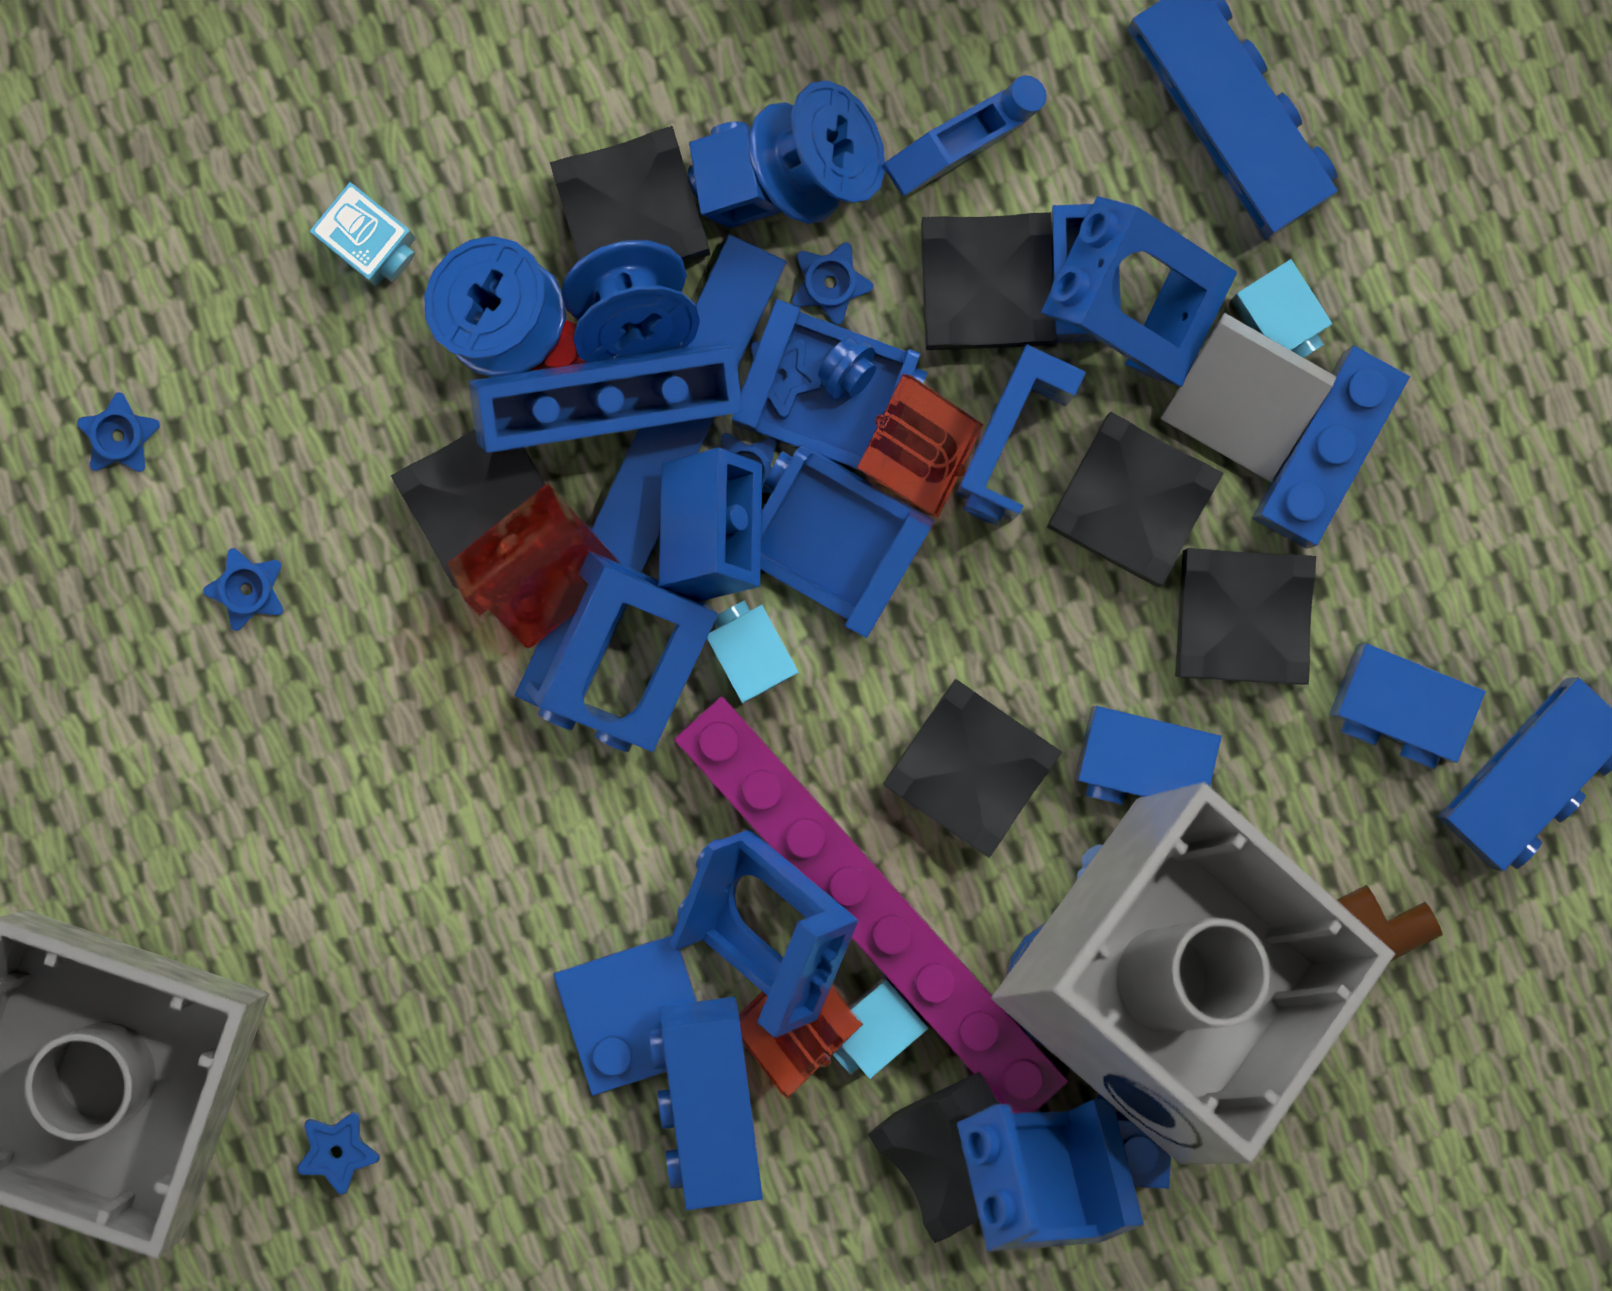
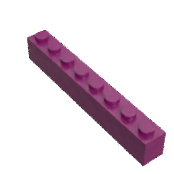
(887, 924)

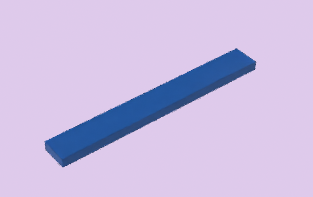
(632, 510)

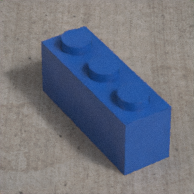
(1331, 448)
(1534, 777)
(707, 1103)

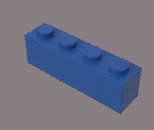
(1235, 111)
(605, 396)

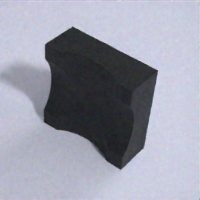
(631, 195)
(987, 281)
(465, 493)
(1134, 500)
(1245, 616)
(972, 768)
(929, 1153)

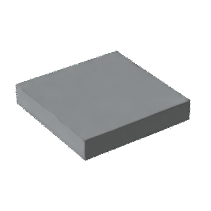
(1248, 397)

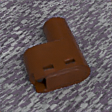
(1399, 933)

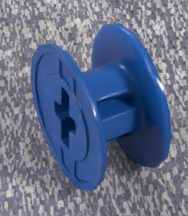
(804, 134)
(471, 284)
(605, 304)

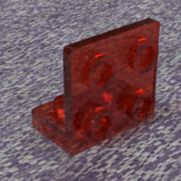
(529, 566)

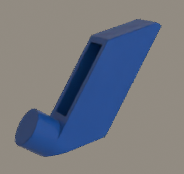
(966, 135)

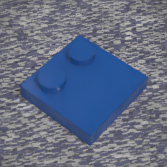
(616, 1004)

